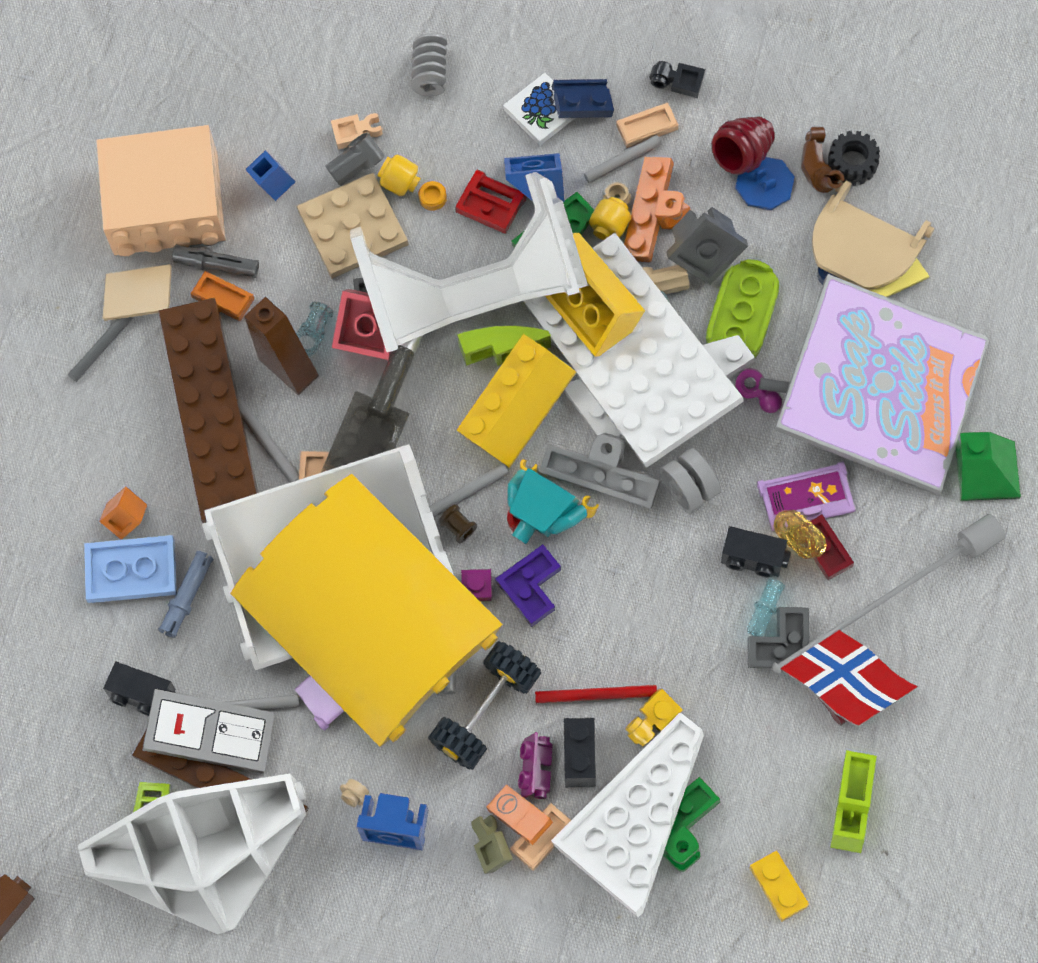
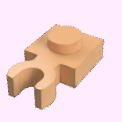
(350, 127)

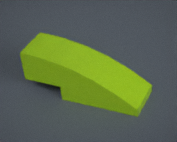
(497, 342)
(853, 801)

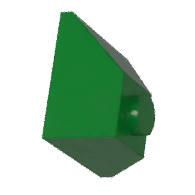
(987, 467)

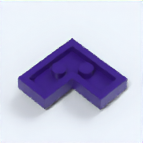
(523, 581)

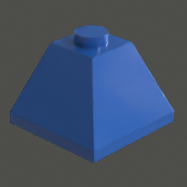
(546, 165)

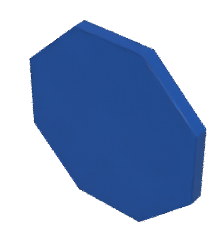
(766, 185)

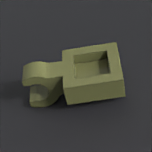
(492, 846)

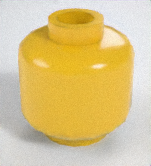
(398, 175)
(609, 218)

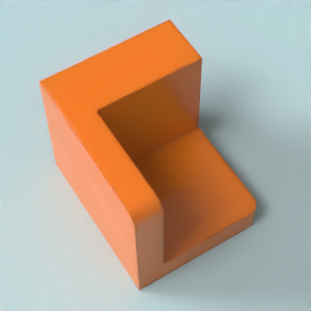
(123, 513)

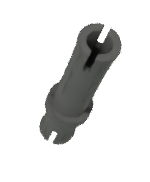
(206, 259)

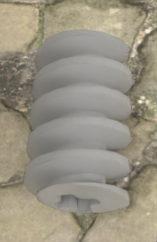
(428, 64)

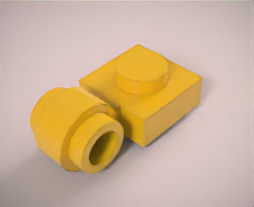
(658, 711)

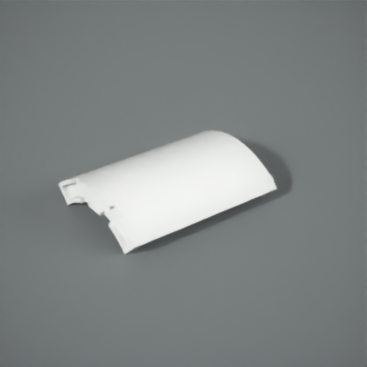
(250, 523)

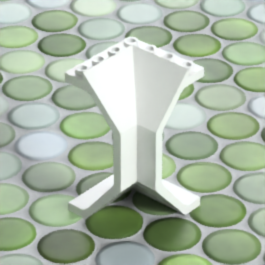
(539, 265)

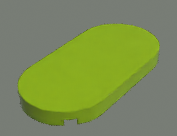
(744, 304)

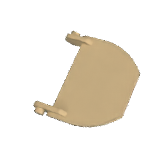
(863, 246)

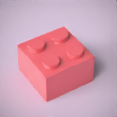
(357, 326)

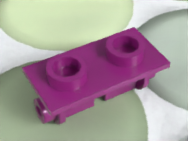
(535, 752)

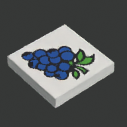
(536, 110)

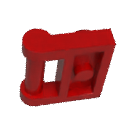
(488, 208)

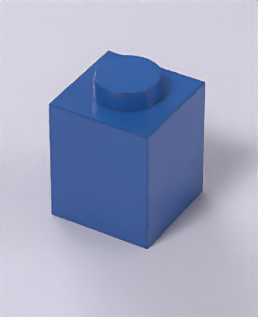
(270, 175)

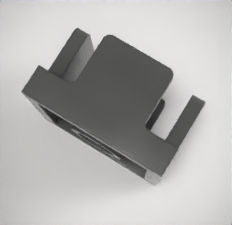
(706, 244)

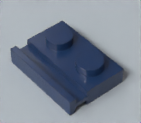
(582, 98)

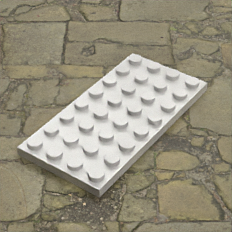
(656, 380)

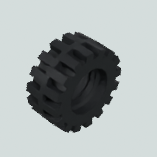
(856, 143)

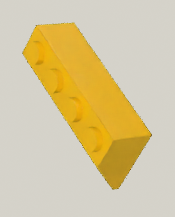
(603, 309)
(516, 400)

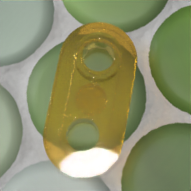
(798, 532)

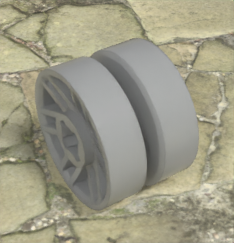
(690, 480)

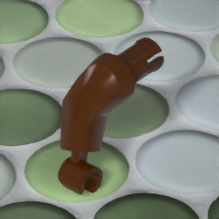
(815, 170)

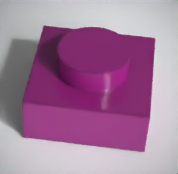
(478, 583)

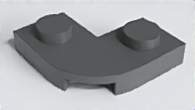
(791, 637)

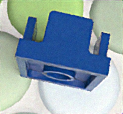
(392, 822)

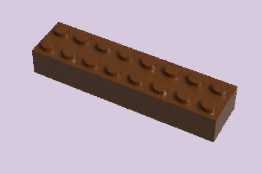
(208, 404)

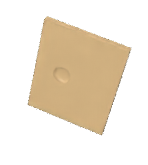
(137, 292)

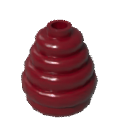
(742, 144)

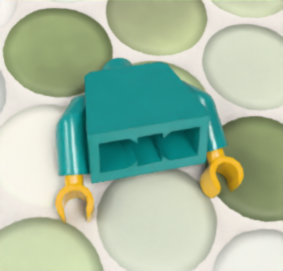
(543, 505)

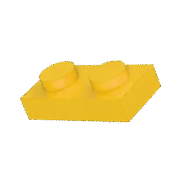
(779, 886)

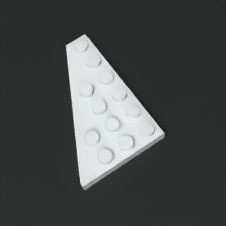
(628, 823)

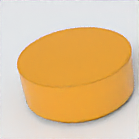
(432, 195)

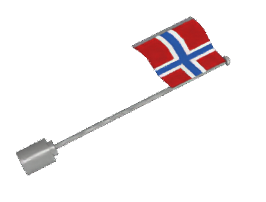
(851, 675)

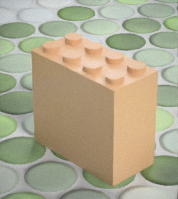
(160, 190)

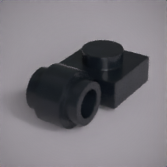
(685, 80)

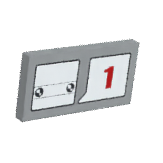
(208, 731)

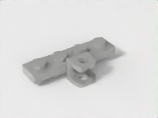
(601, 470)

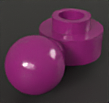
(768, 400)

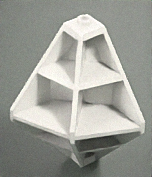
(200, 848)

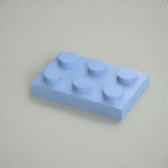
(130, 569)

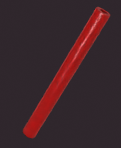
(595, 694)

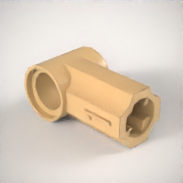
(669, 279)

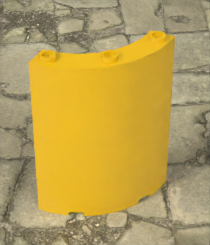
(365, 608)

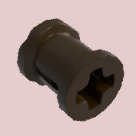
(457, 523)

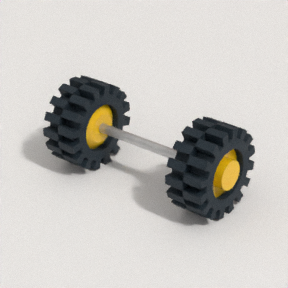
(510, 668)

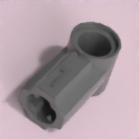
(360, 155)

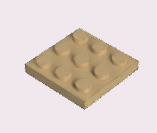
(347, 208)

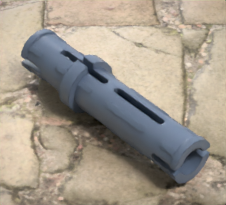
(180, 605)

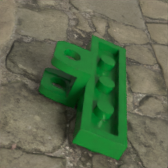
(695, 804)

